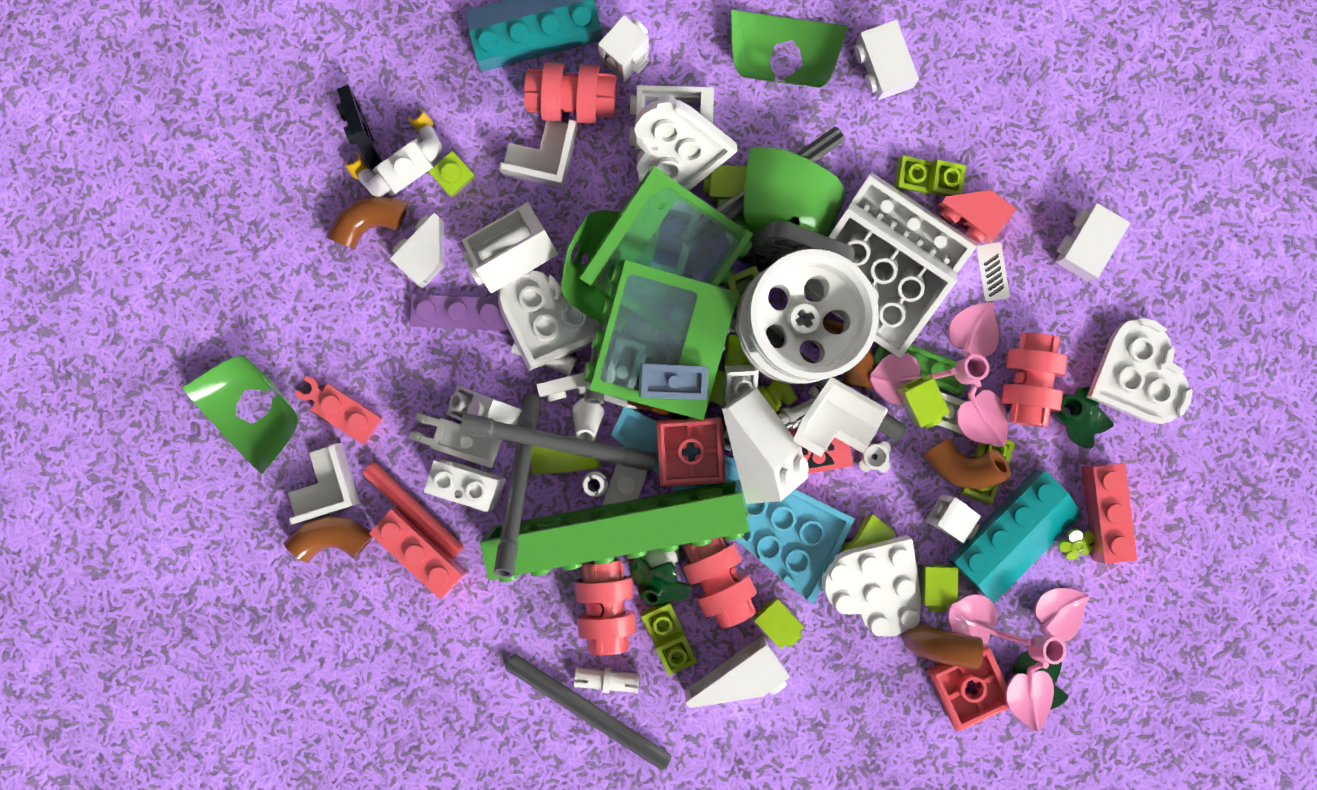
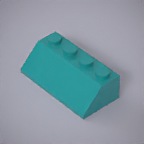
(530, 29)
(1016, 535)

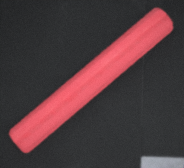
(413, 509)

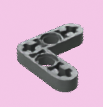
(787, 237)

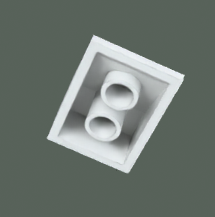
(763, 450)
(743, 676)

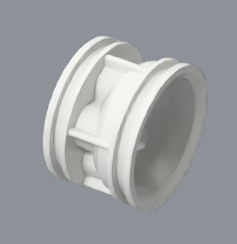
(845, 293)

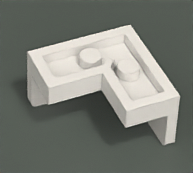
(543, 165)
(842, 415)
(334, 486)

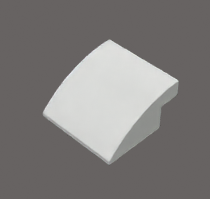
(904, 255)

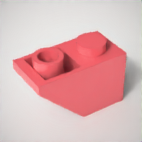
(978, 212)

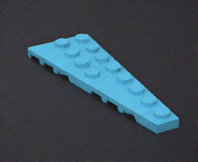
(788, 535)

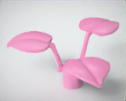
(977, 333)
(1061, 615)

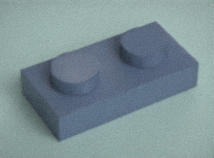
(673, 381)

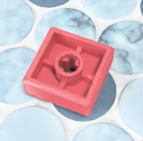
(706, 467)
(960, 705)

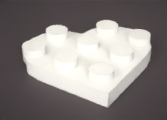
(679, 142)
(543, 319)
(1140, 374)
(877, 585)

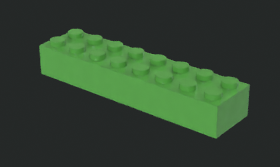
(624, 529)

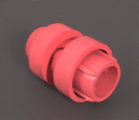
(555, 92)
(1035, 370)
(725, 592)
(606, 619)

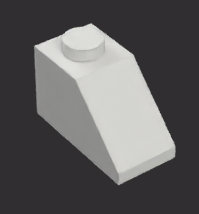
(954, 518)

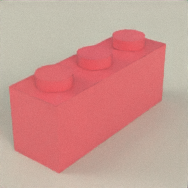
(1109, 512)
(418, 553)

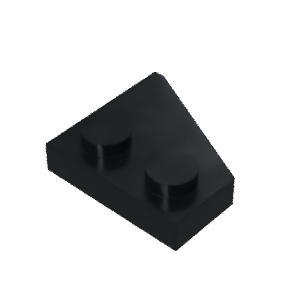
(357, 129)

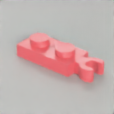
(341, 410)

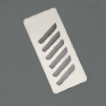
(993, 271)

